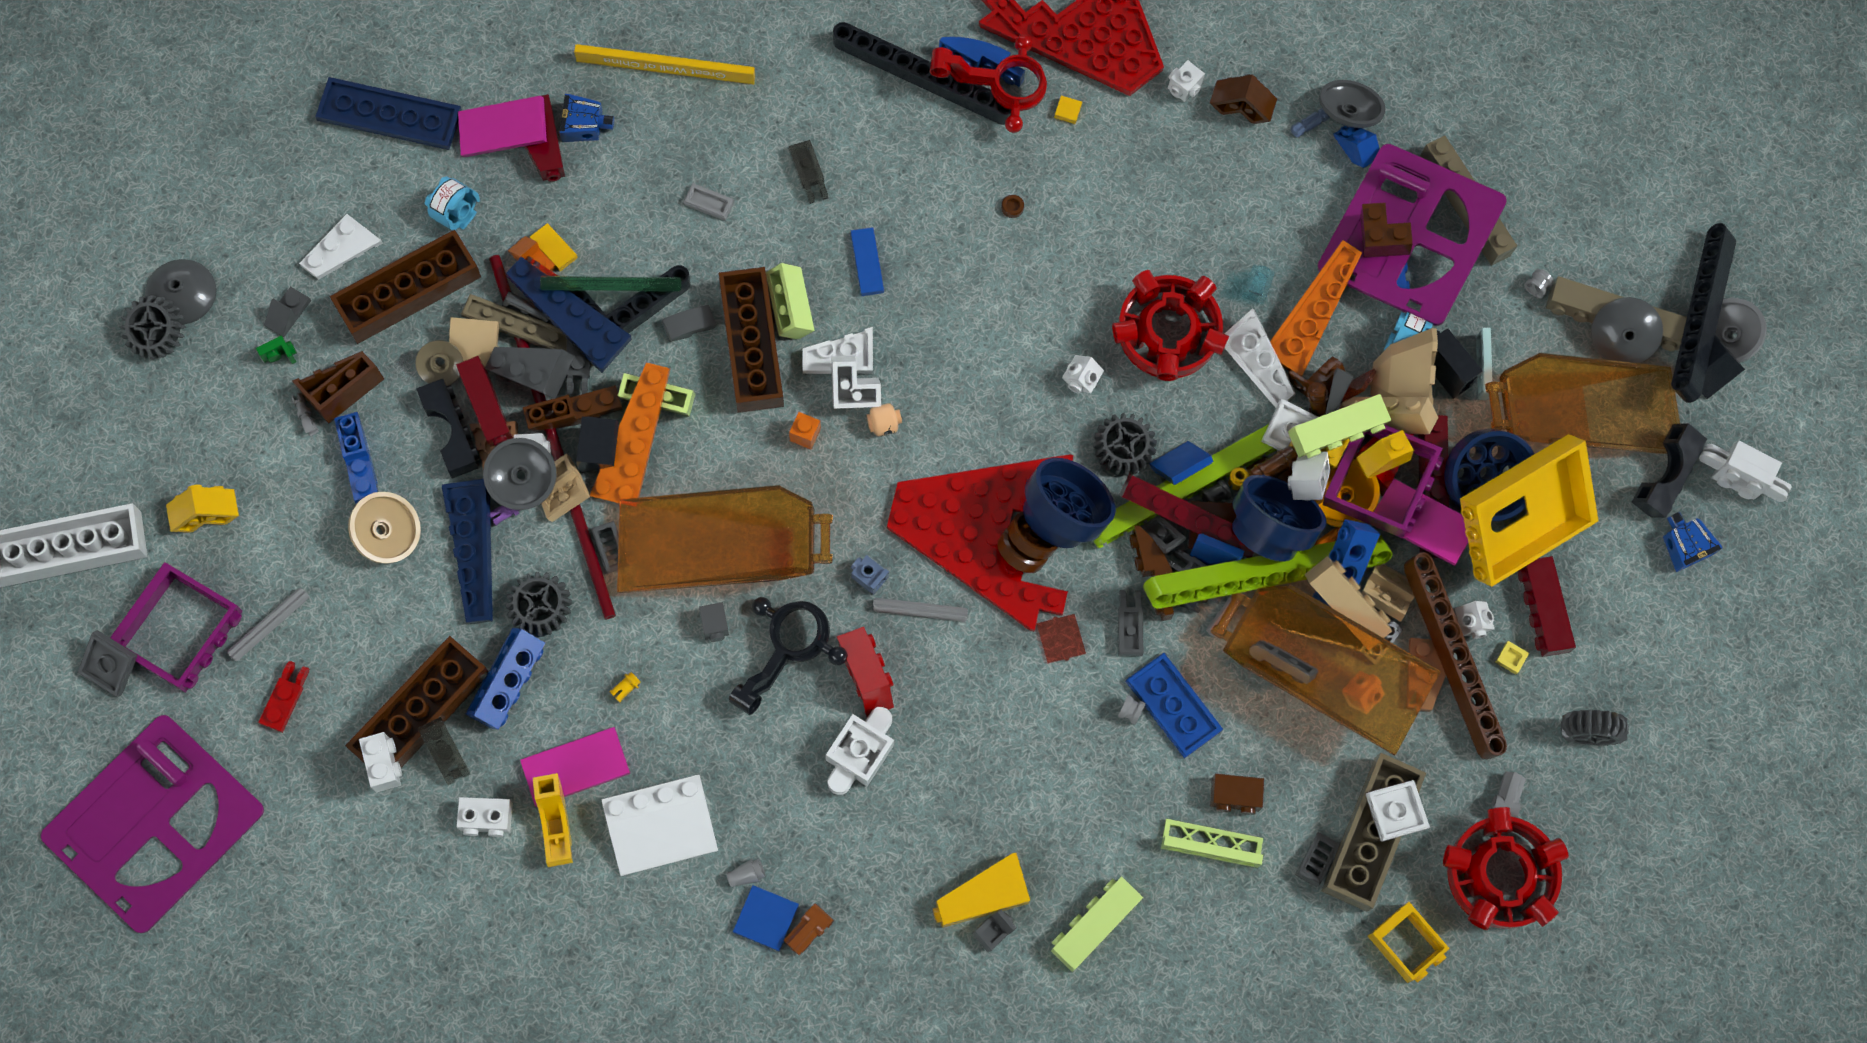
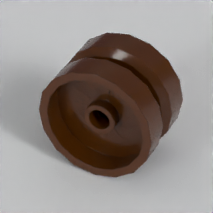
(1023, 547)

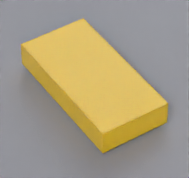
(554, 247)

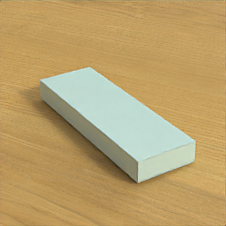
(1484, 361)

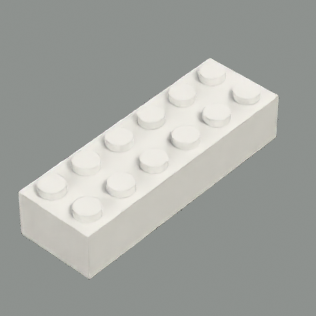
(71, 544)

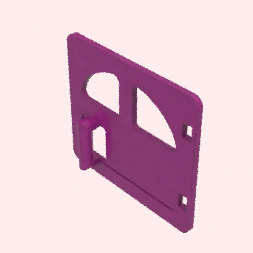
(1379, 275)
(130, 807)

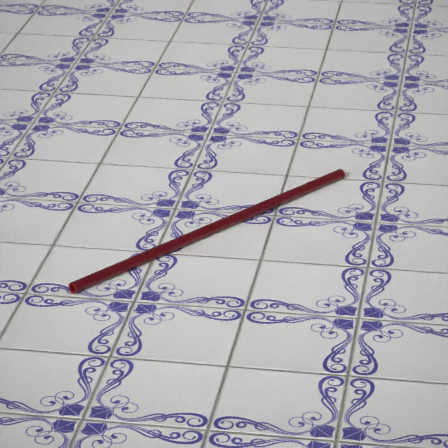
(557, 452)

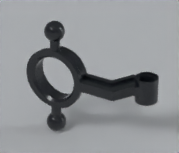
(748, 696)

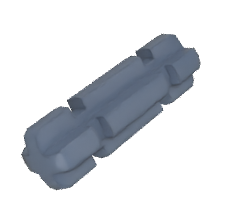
(1309, 123)

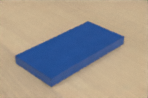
(1174, 705)

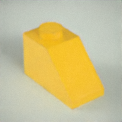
(1385, 454)

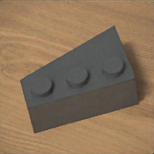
(532, 367)

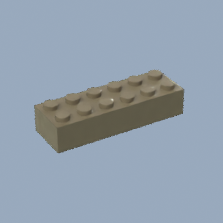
(1361, 856)

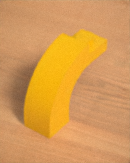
(554, 819)

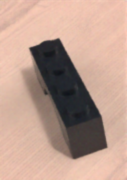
(1682, 448)
(457, 453)

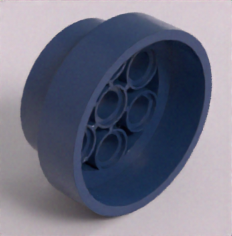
(1510, 452)
(1067, 503)
(1272, 521)

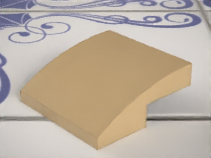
(474, 337)
(568, 490)
(1389, 591)

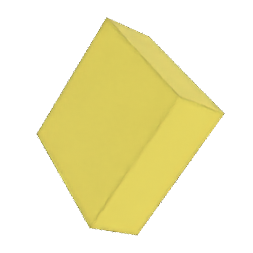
(1512, 657)

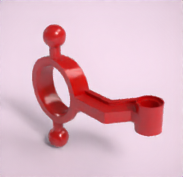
(946, 64)

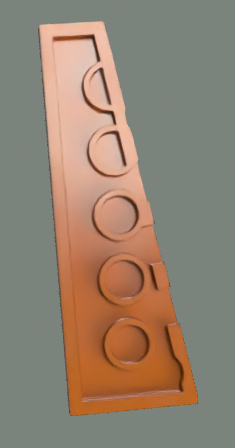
(1309, 318)
(634, 438)

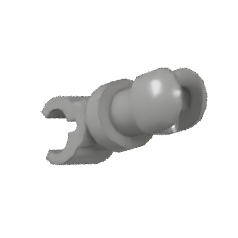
(304, 414)

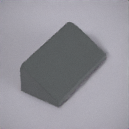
(523, 306)

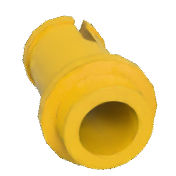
(1234, 478)
(626, 685)

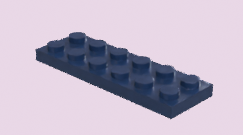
(388, 113)

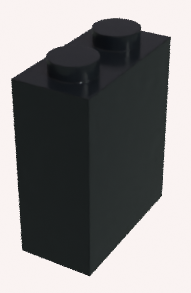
(1454, 365)

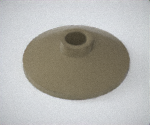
(430, 370)

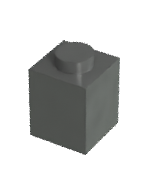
(714, 622)

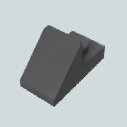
(285, 312)
(1163, 534)

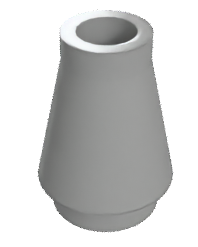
(747, 873)

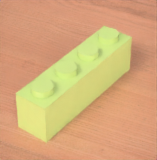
(1339, 426)
(1096, 924)

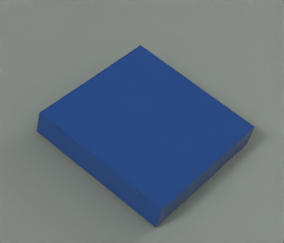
(1181, 462)
(1213, 551)
(765, 918)

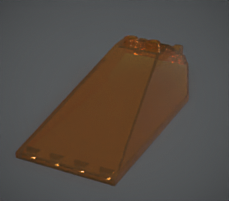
(1589, 398)
(718, 539)
(1359, 676)

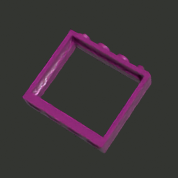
(1420, 448)
(147, 602)

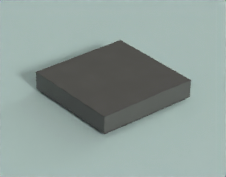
(107, 663)

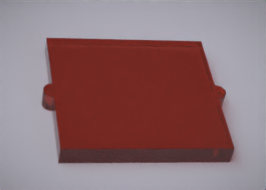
(540, 266)
(1359, 385)
(1061, 638)

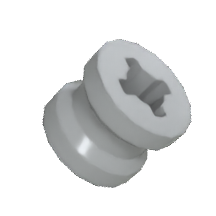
(1539, 283)
(1131, 709)

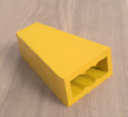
(993, 889)

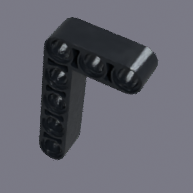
(629, 308)

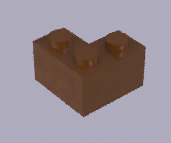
(1244, 96)
(1383, 238)

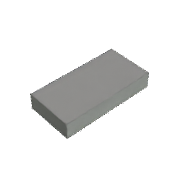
(708, 202)

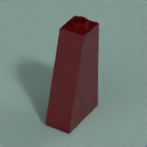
(547, 155)
(484, 401)

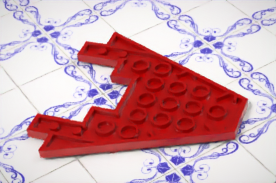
(1092, 37)
(958, 527)

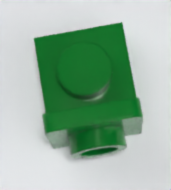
(274, 349)

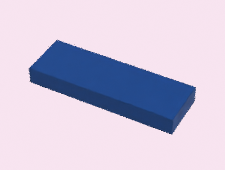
(867, 261)

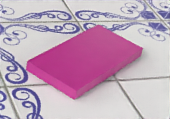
(502, 126)
(1436, 525)
(579, 763)

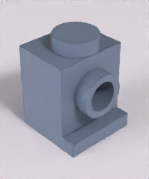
(872, 581)

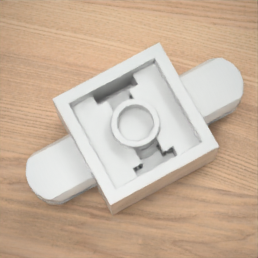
(1746, 471)
(859, 750)

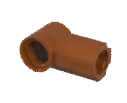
(811, 925)

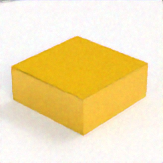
(1068, 109)

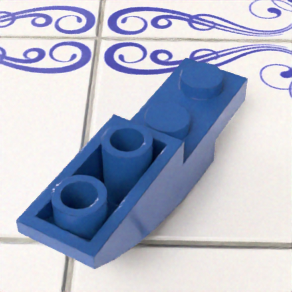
(984, 54)
(356, 456)

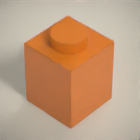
(805, 430)

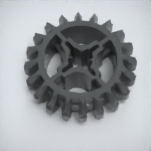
(150, 308)
(1120, 426)
(522, 592)
(1594, 727)

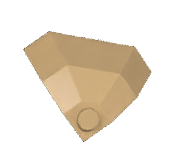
(1407, 367)

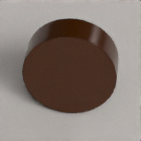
(1012, 206)

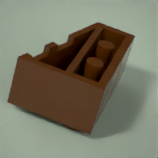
(340, 385)

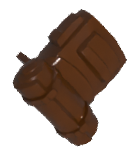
(1318, 386)
(1277, 466)

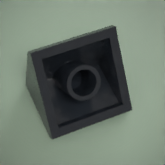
(1721, 369)
(596, 444)

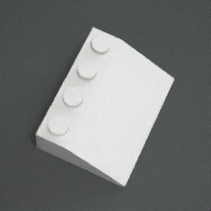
(659, 825)

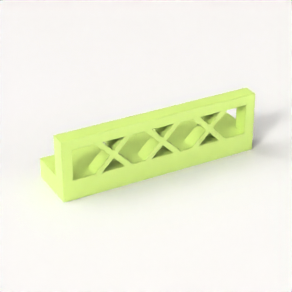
(1212, 851)

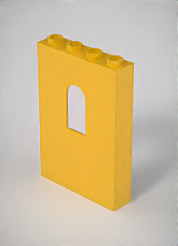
(1557, 503)

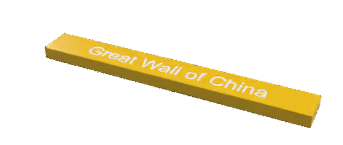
(664, 64)

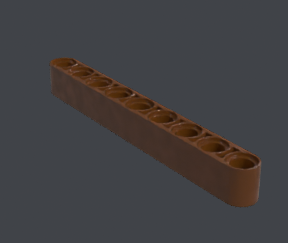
(1455, 668)

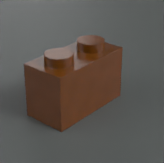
(1237, 793)

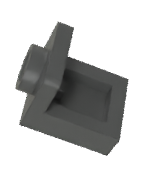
(994, 930)

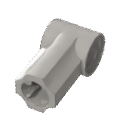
(1510, 792)

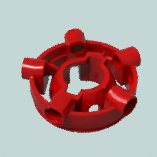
(1138, 329)
(1546, 853)

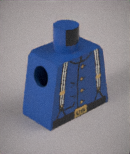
(582, 119)
(1689, 542)

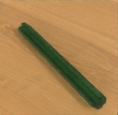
(610, 283)

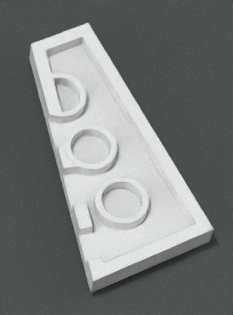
(1257, 357)

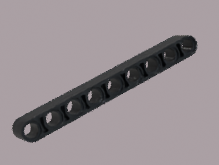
(910, 72)
(1703, 313)

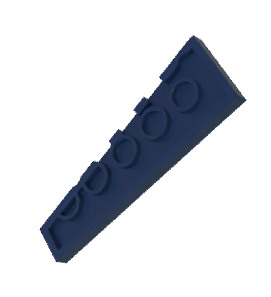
(584, 326)
(471, 531)

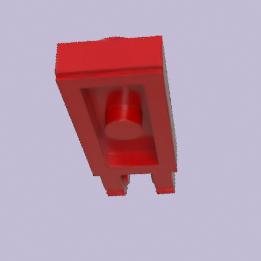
(283, 698)

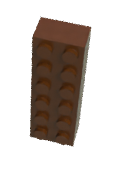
(405, 286)
(751, 339)
(429, 693)

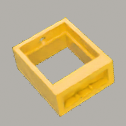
(1425, 930)

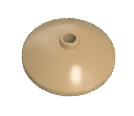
(394, 517)

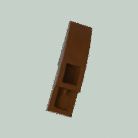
(569, 411)
(1150, 562)

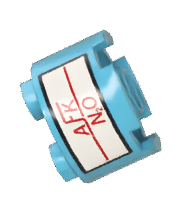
(452, 203)
(1407, 326)

